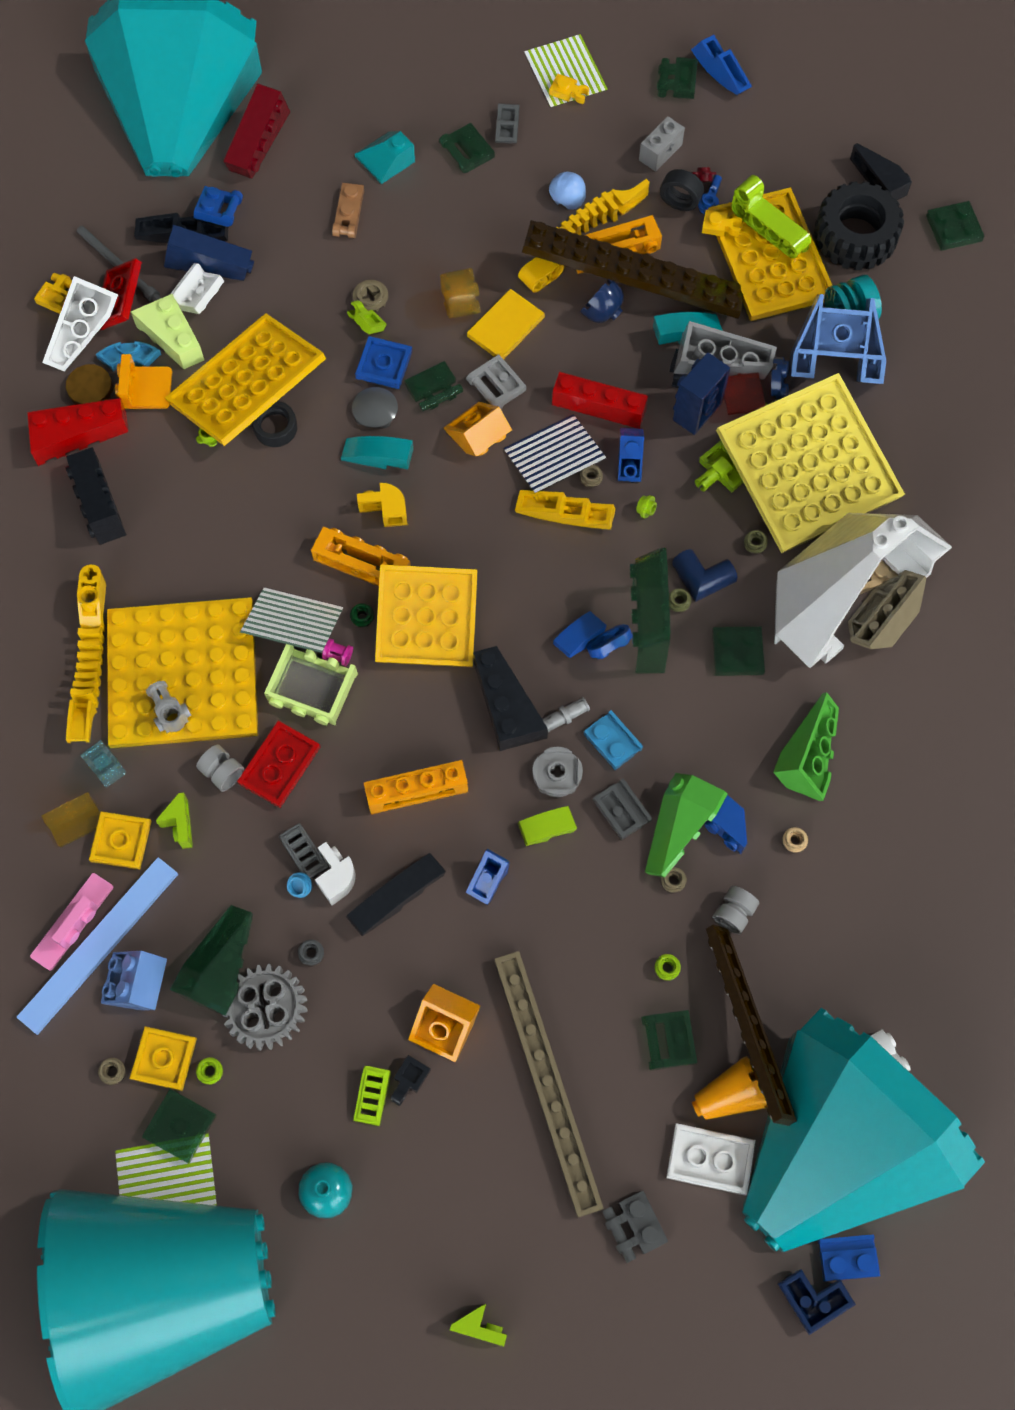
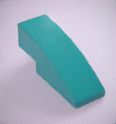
(670, 326)
(378, 451)

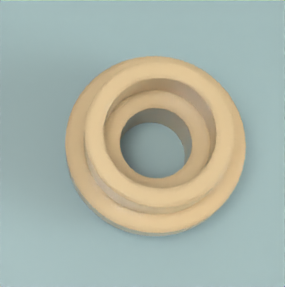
(798, 833)

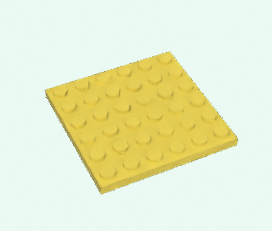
(809, 462)

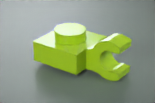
(367, 320)

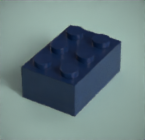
(700, 393)

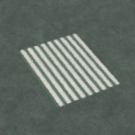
(292, 620)

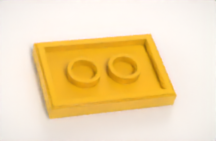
(505, 324)

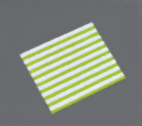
(568, 58)
(157, 1174)

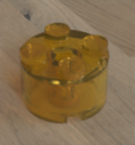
(460, 293)

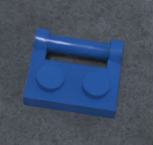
(211, 202)

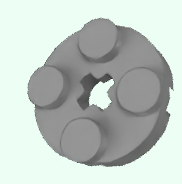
(562, 785)

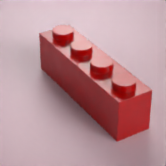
(599, 400)

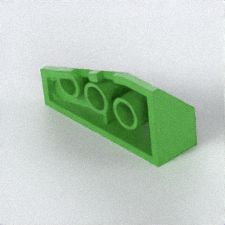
(807, 754)
(682, 813)

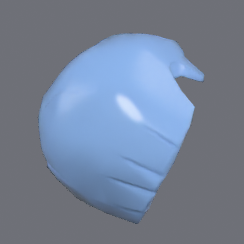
(568, 190)

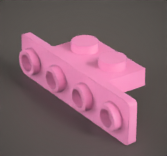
(72, 921)

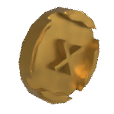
(89, 384)

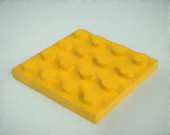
(426, 616)

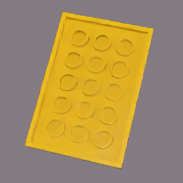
(767, 276)
(245, 379)

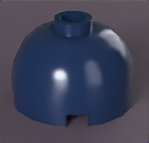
(605, 303)

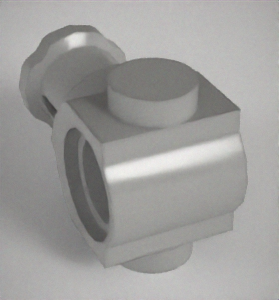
(166, 707)

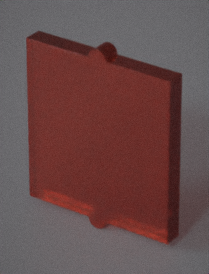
(743, 394)

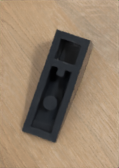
(881, 171)

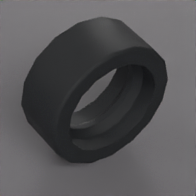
(685, 180)
(280, 438)

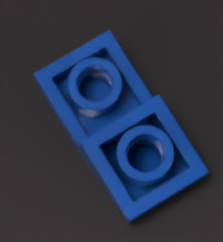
(577, 634)

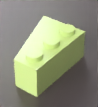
(170, 330)

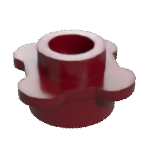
(704, 174)

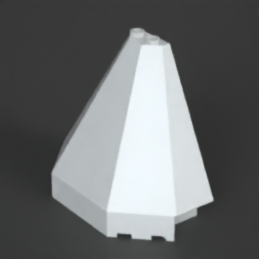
(832, 571)

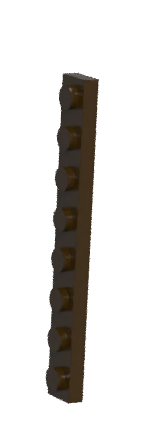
(751, 1027)

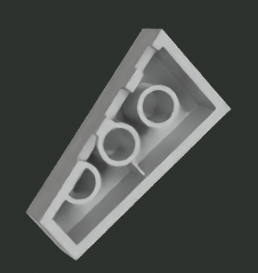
(737, 352)

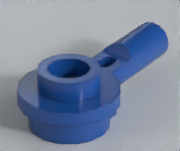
(710, 199)

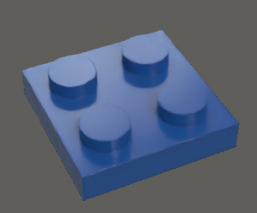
(383, 362)

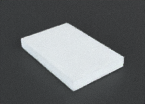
(710, 1159)

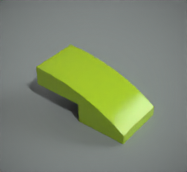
(547, 825)

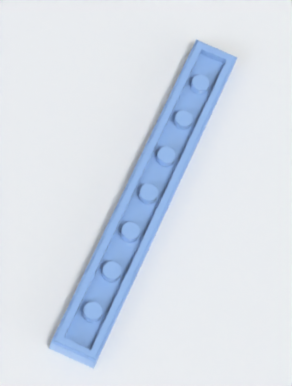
(97, 946)

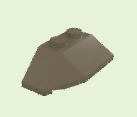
(887, 611)

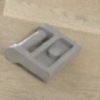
(501, 377)

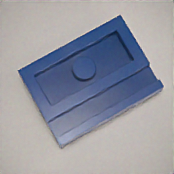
(848, 1257)

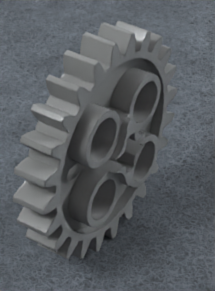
(287, 1001)

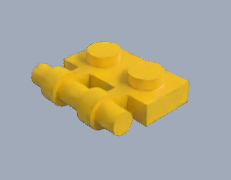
(54, 295)

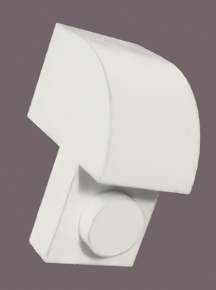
(340, 877)

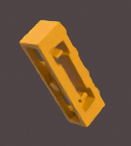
(639, 241)
(329, 552)
(416, 787)

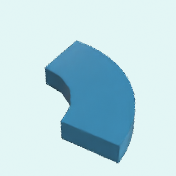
(142, 354)

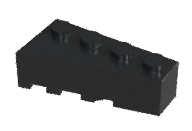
(95, 496)
(508, 705)

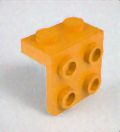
(142, 385)

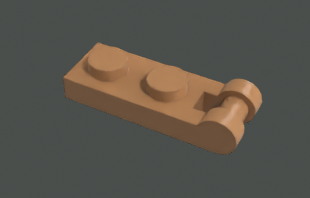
(348, 210)

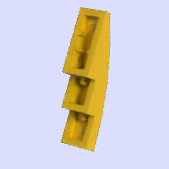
(565, 510)

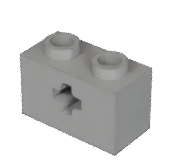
(661, 143)

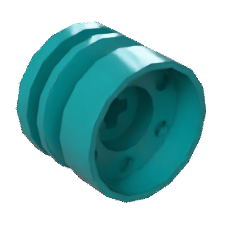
(853, 294)

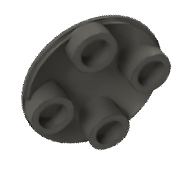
(374, 407)

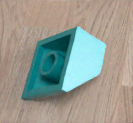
(387, 155)

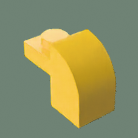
(388, 500)

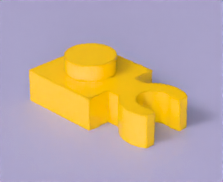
(566, 87)
(717, 222)

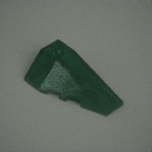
(213, 967)

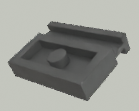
(622, 809)

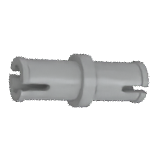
(566, 714)

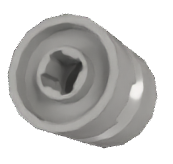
(216, 764)
(737, 907)

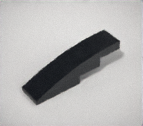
(159, 227)
(395, 894)

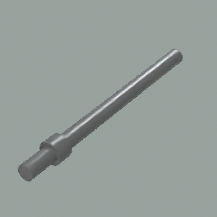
(150, 293)

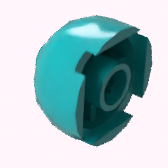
(325, 1190)

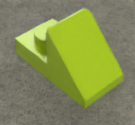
(178, 815)
(470, 1326)

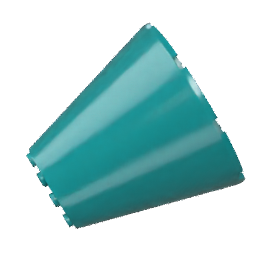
(143, 1290)

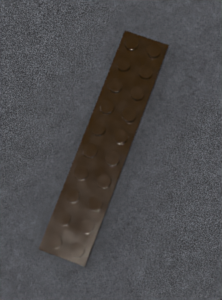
(633, 269)

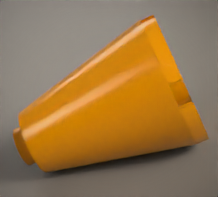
(730, 1093)

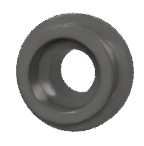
(307, 945)

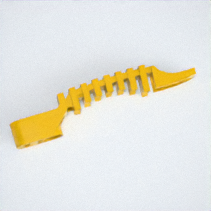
(540, 272)
(85, 688)

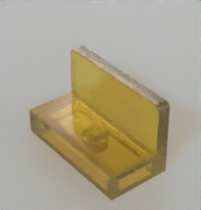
(73, 819)

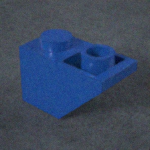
(630, 454)
(730, 825)

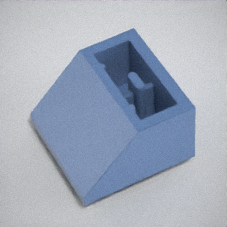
(133, 980)

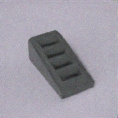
(291, 834)

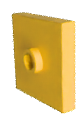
(120, 840)
(163, 1058)

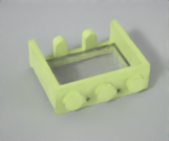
(310, 685)

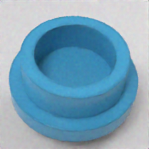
(299, 885)

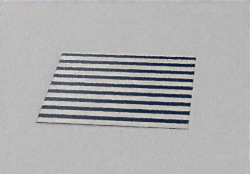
(554, 453)

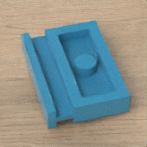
(613, 740)

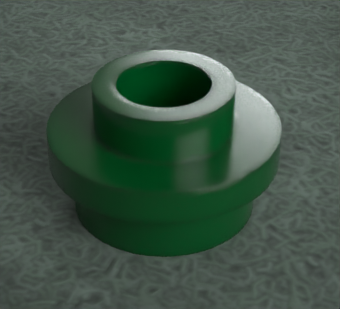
(362, 609)

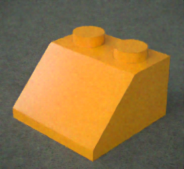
(478, 428)
(444, 1022)

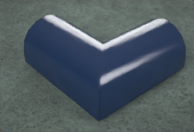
(703, 581)
(815, 1308)

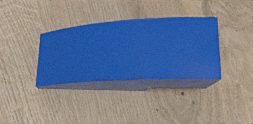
(721, 65)

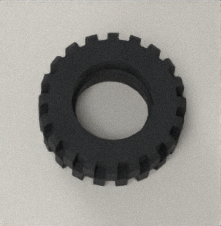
(864, 203)

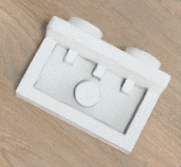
(196, 289)

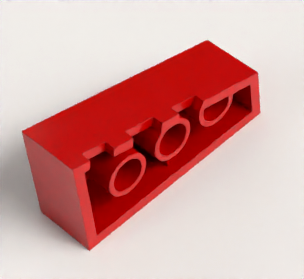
(74, 427)

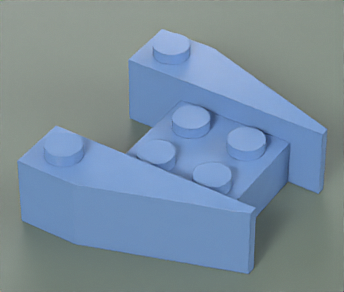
(840, 335)

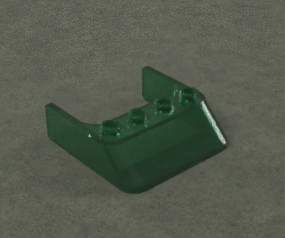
(652, 611)

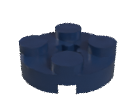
(778, 386)

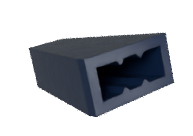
(213, 255)

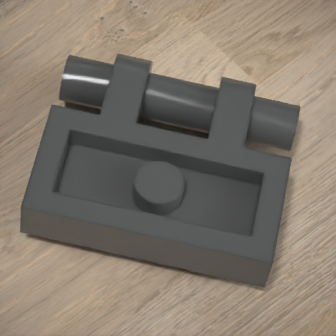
(643, 1223)

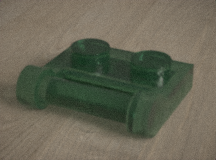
(472, 144)
(678, 1040)

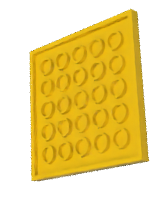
(197, 655)

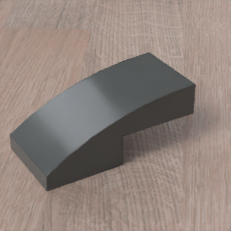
(507, 123)

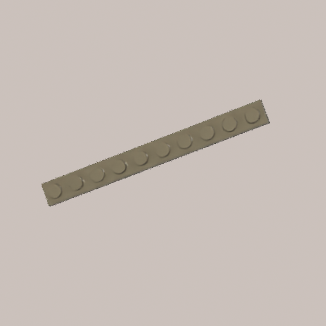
(548, 1085)

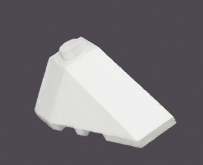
(81, 317)

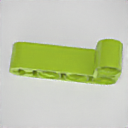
(767, 219)

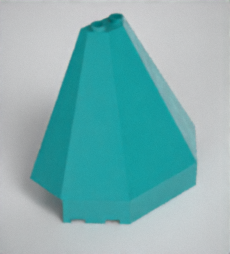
(173, 74)
(861, 1141)

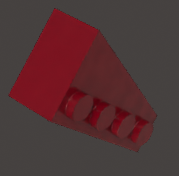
(257, 131)

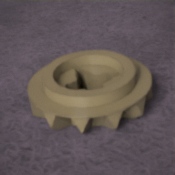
(374, 288)

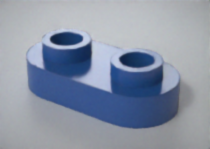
(609, 641)

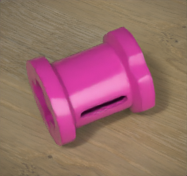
(338, 652)

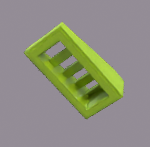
(375, 1072)

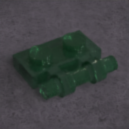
(684, 80)
(431, 381)

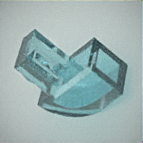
(103, 764)

